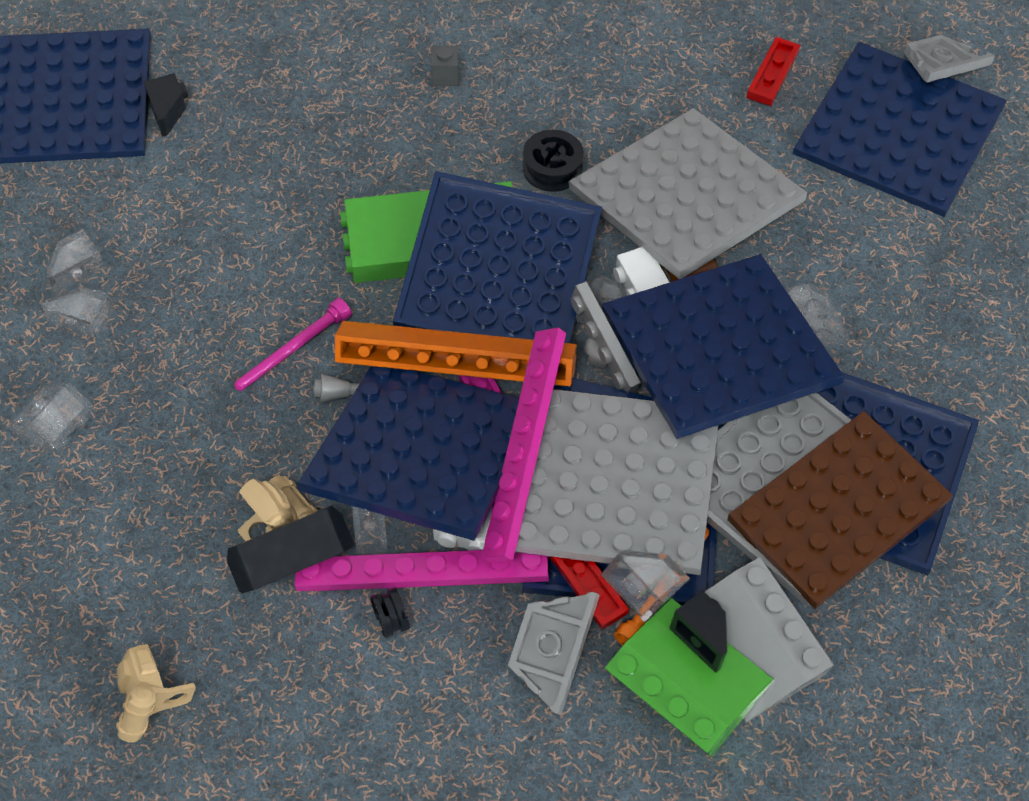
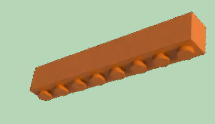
(443, 352)

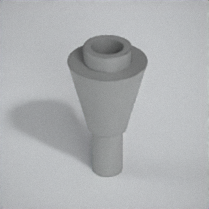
(332, 388)

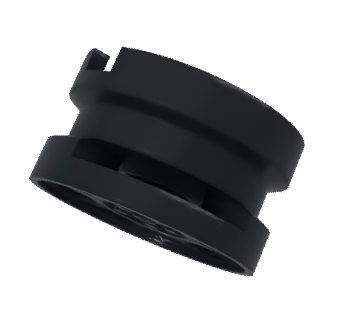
(390, 612)

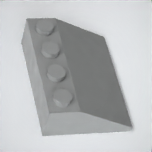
(769, 633)

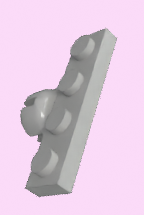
(602, 342)

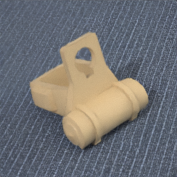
(274, 503)
(144, 692)

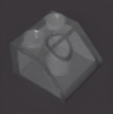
(820, 313)
(52, 416)
(645, 580)

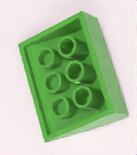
(683, 686)

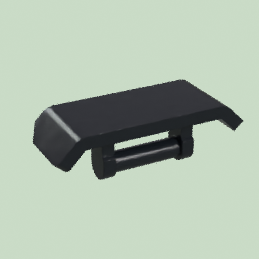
(288, 549)

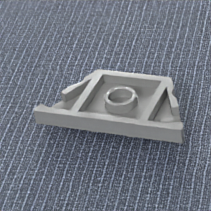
(943, 57)
(552, 645)

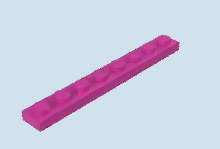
(523, 446)
(419, 571)

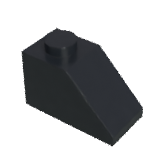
(166, 101)
(703, 629)

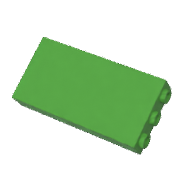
(383, 233)

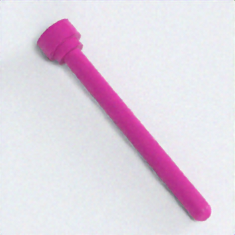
(337, 312)

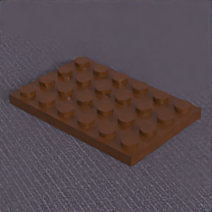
(839, 509)

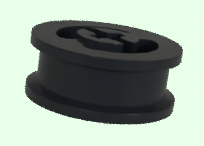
(542, 150)

